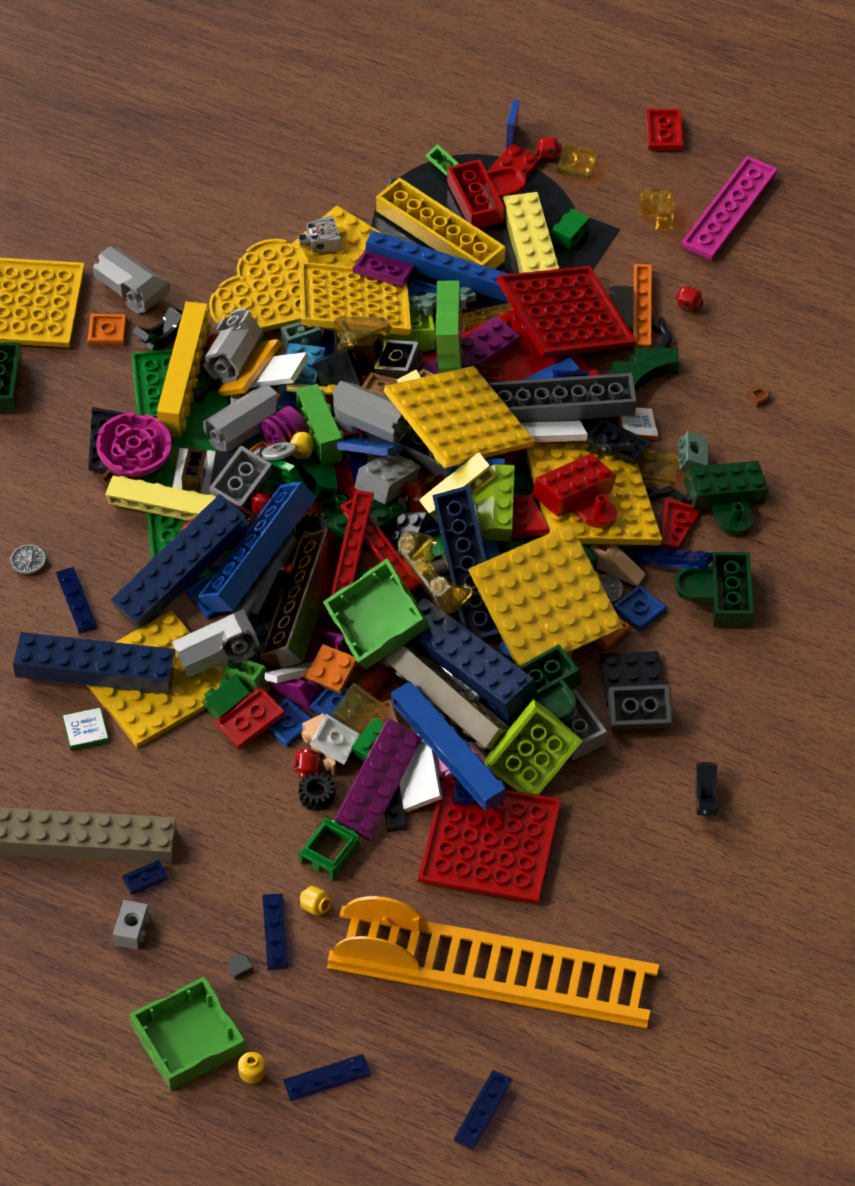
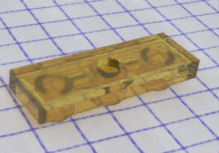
(478, 317)

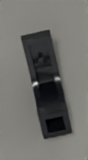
(163, 333)
(706, 788)

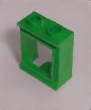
(319, 861)

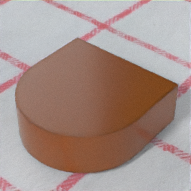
(758, 396)

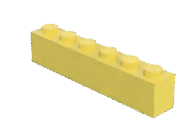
(156, 498)

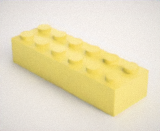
(529, 233)

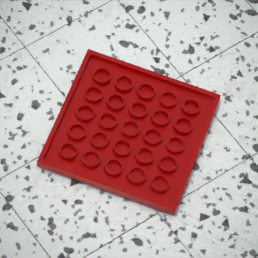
(566, 311)
(492, 850)

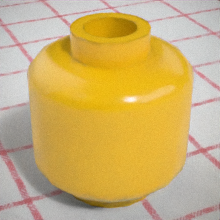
(304, 445)
(315, 900)
(252, 1067)

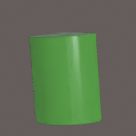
(441, 159)
(248, 672)

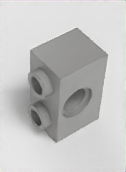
(127, 935)

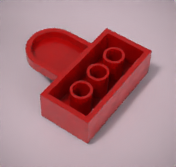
(481, 191)
(579, 489)

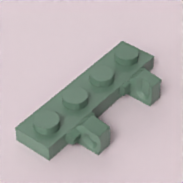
(429, 301)

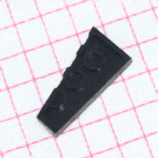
(98, 419)

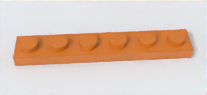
(642, 305)

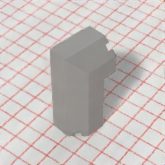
(130, 279)
(233, 346)
(368, 411)
(241, 419)
(217, 642)

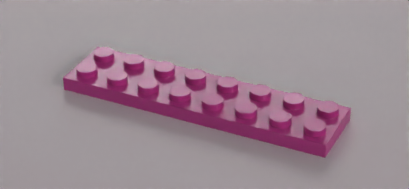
(729, 208)

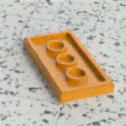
(253, 368)

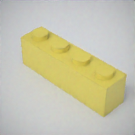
(474, 473)

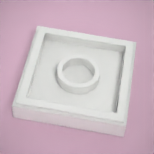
(334, 739)

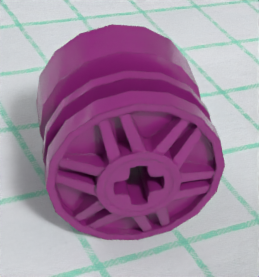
(282, 426)

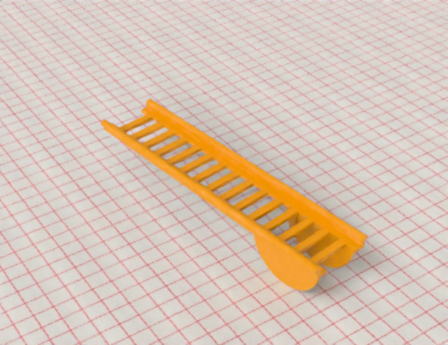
(392, 962)

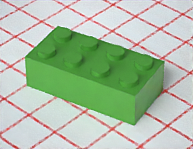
(320, 424)

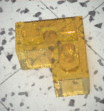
(657, 204)

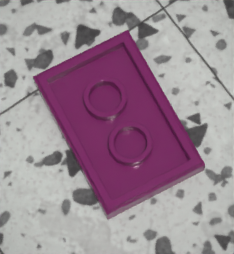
(383, 269)

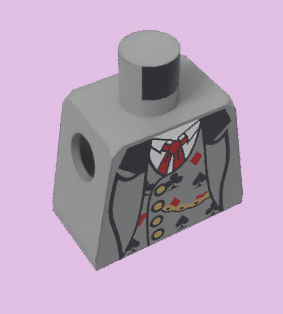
(322, 235)

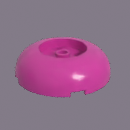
(143, 439)

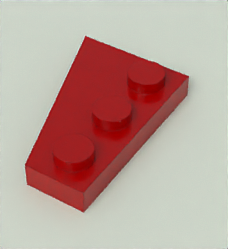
(527, 518)
(676, 523)

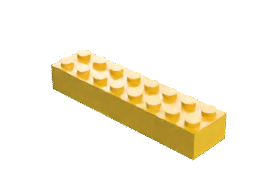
(438, 225)
(184, 368)

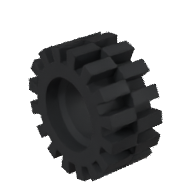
(311, 522)
(316, 782)

